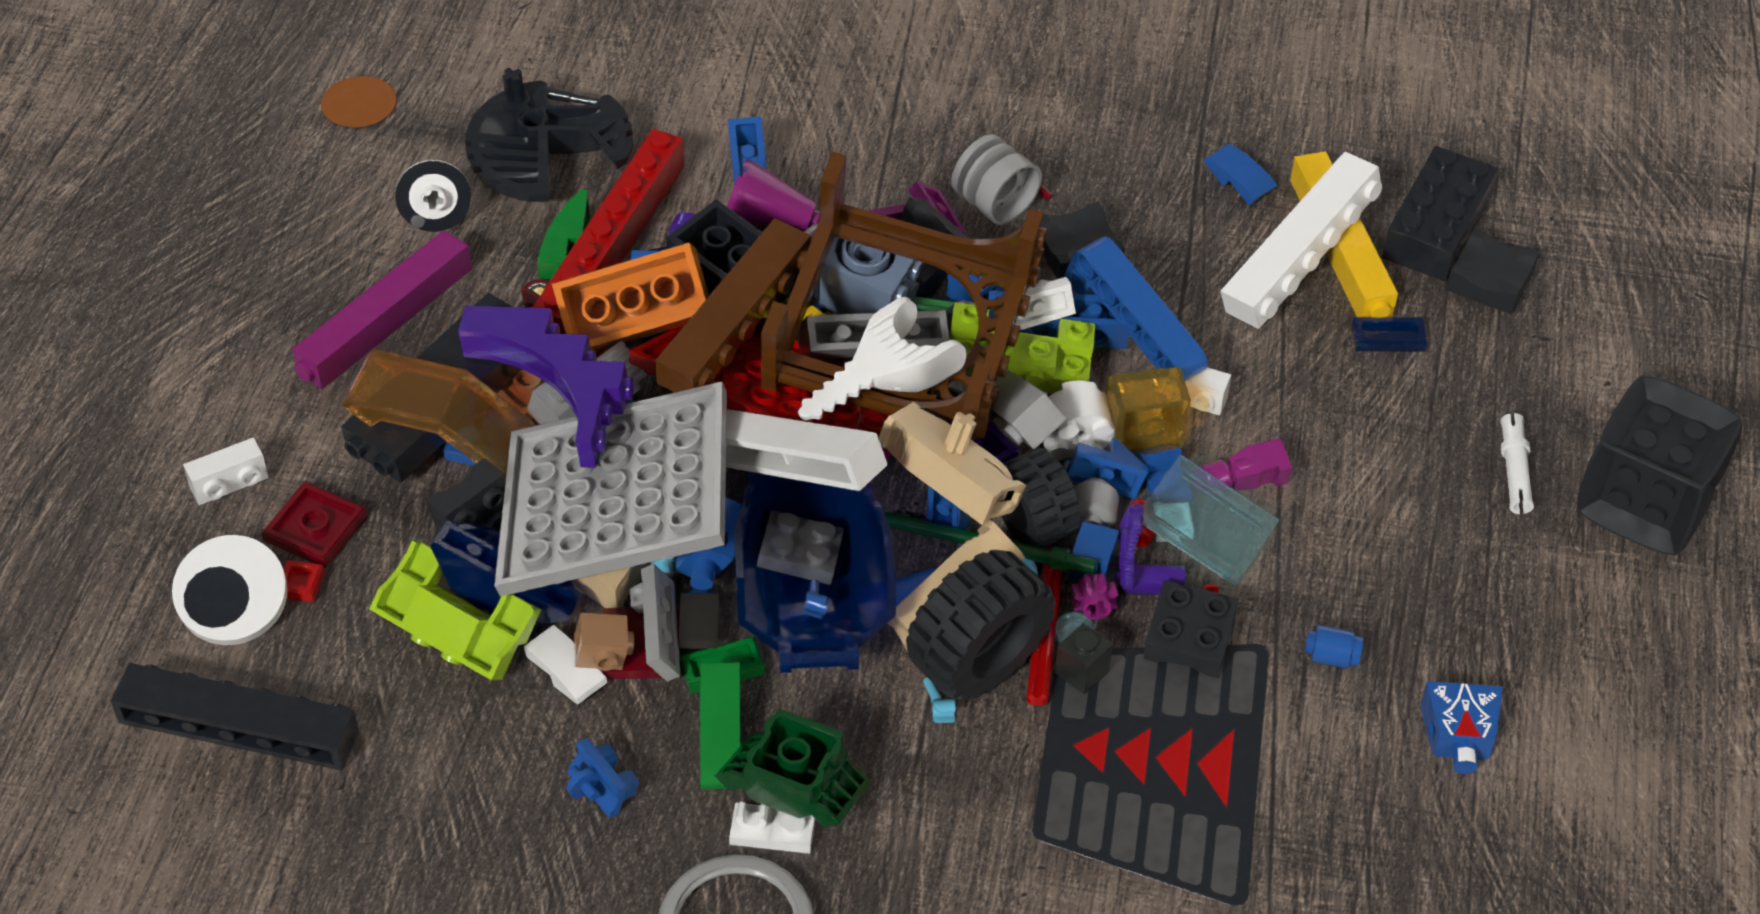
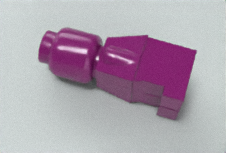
(1253, 466)

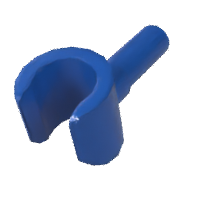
(816, 604)

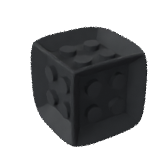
(1658, 464)

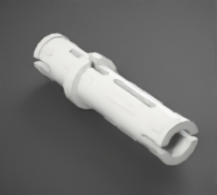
(1515, 451)

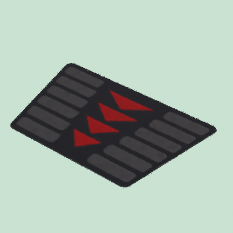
(1158, 770)

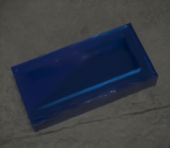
(1389, 334)

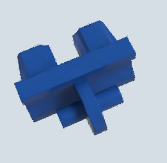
(595, 777)

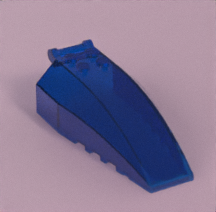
(862, 583)

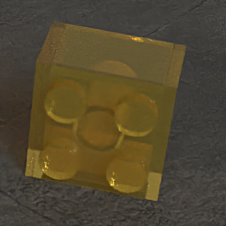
(1149, 408)

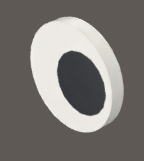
(229, 590)

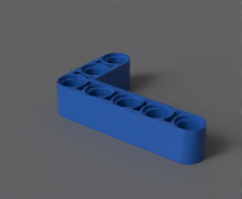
(1108, 273)

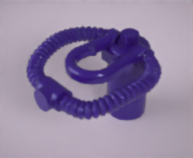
(1135, 577)

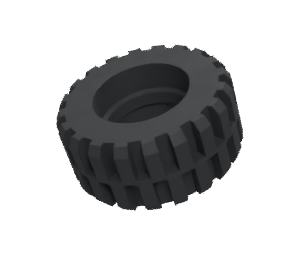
(980, 624)

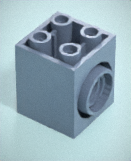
(864, 278)

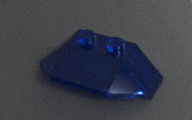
(470, 562)

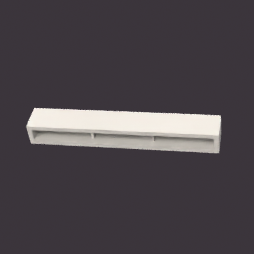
(802, 450)

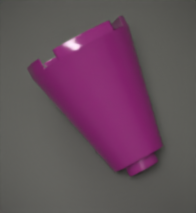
(763, 196)

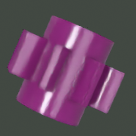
(1094, 596)

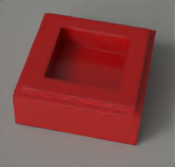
(303, 580)

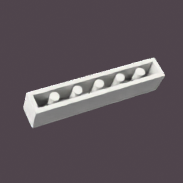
(1301, 240)

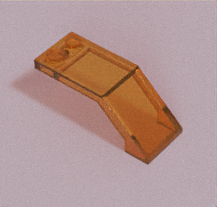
(436, 401)

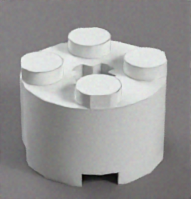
(1086, 419)

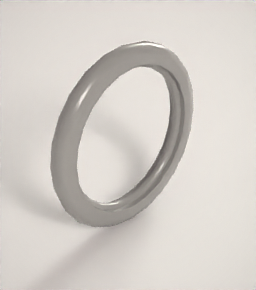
(737, 864)

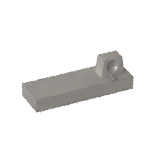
(657, 602)

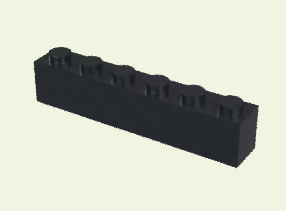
(235, 716)

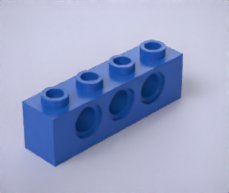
(1088, 309)

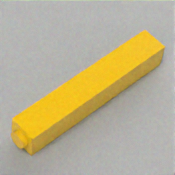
(1354, 255)

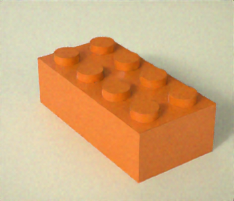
(633, 297)

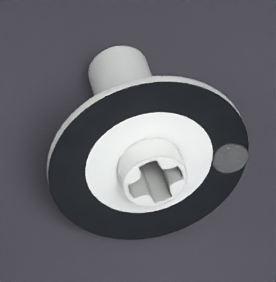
(433, 195)

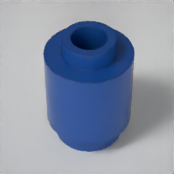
(1334, 646)

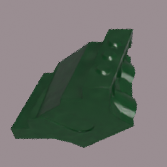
(797, 769)

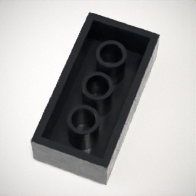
(1439, 213)
(720, 242)

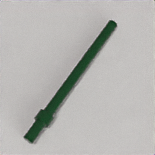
(1057, 558)

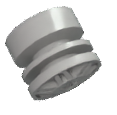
(996, 179)

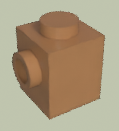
(602, 641)

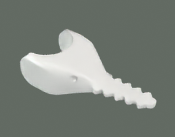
(888, 361)

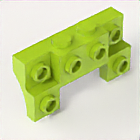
(1035, 358)
(448, 622)

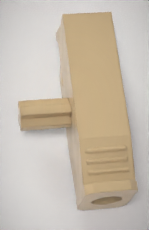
(951, 461)
(989, 538)

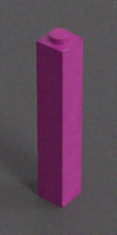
(381, 309)

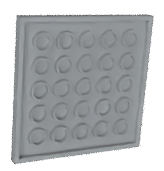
(645, 501)

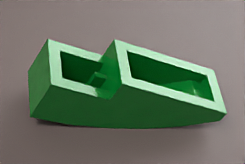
(563, 234)
(718, 719)

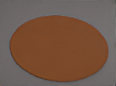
(358, 101)

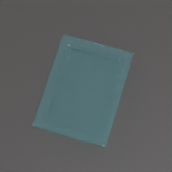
(1207, 519)

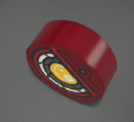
(532, 290)

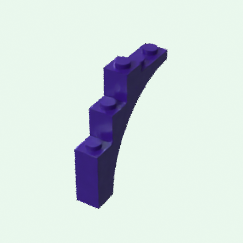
(563, 361)

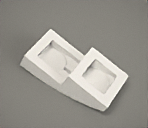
(556, 656)

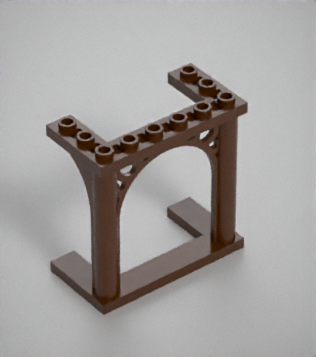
(1000, 261)

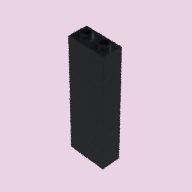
(402, 449)

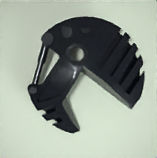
(519, 128)

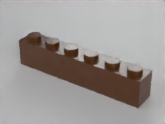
(733, 309)

